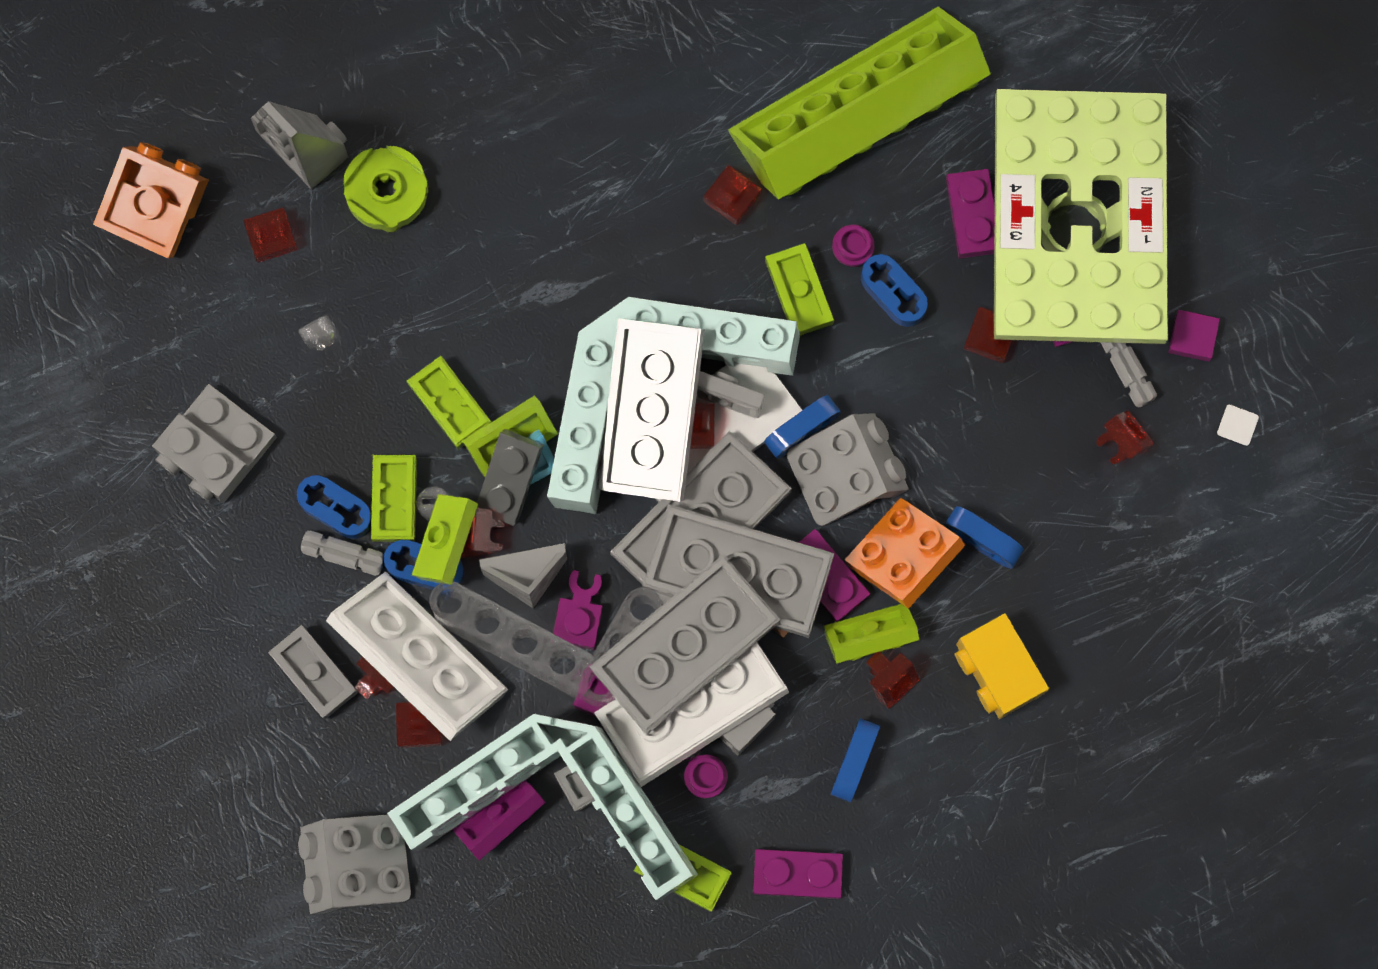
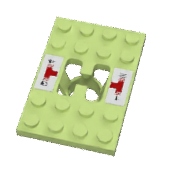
(1077, 289)

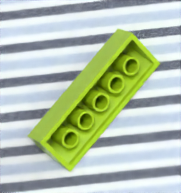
(860, 102)

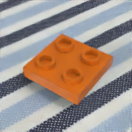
(904, 552)

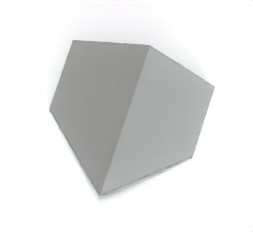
(525, 572)

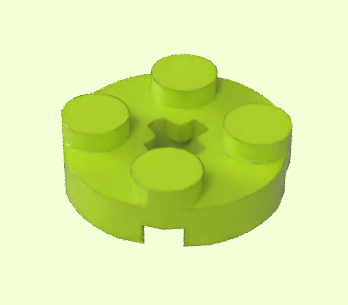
(382, 164)

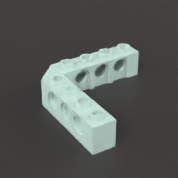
(727, 338)
(523, 753)

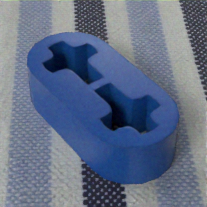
(900, 283)
(802, 426)
(329, 515)
(984, 537)
(397, 548)
(855, 760)

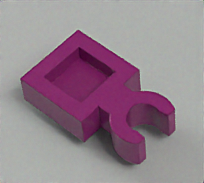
(578, 618)

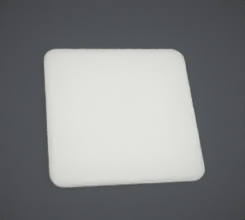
(1237, 425)

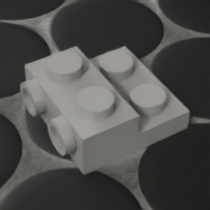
(213, 445)

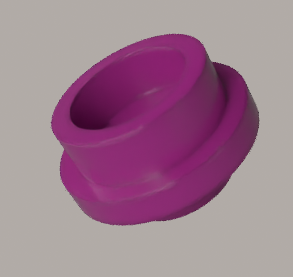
(853, 245)
(705, 776)

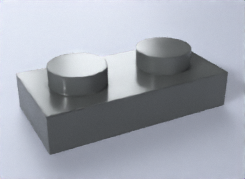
(509, 476)

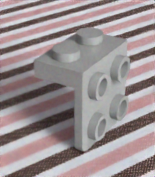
(847, 467)
(353, 863)

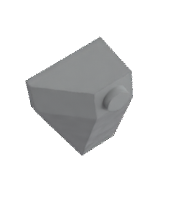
(301, 141)

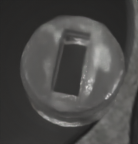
(318, 333)
(428, 493)

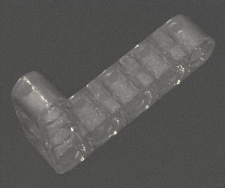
(549, 646)

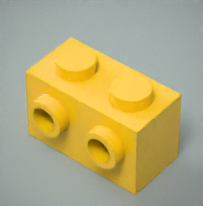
(1000, 667)

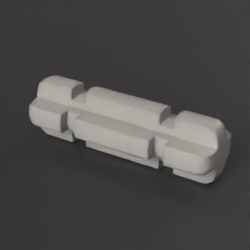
(1130, 373)
(342, 553)

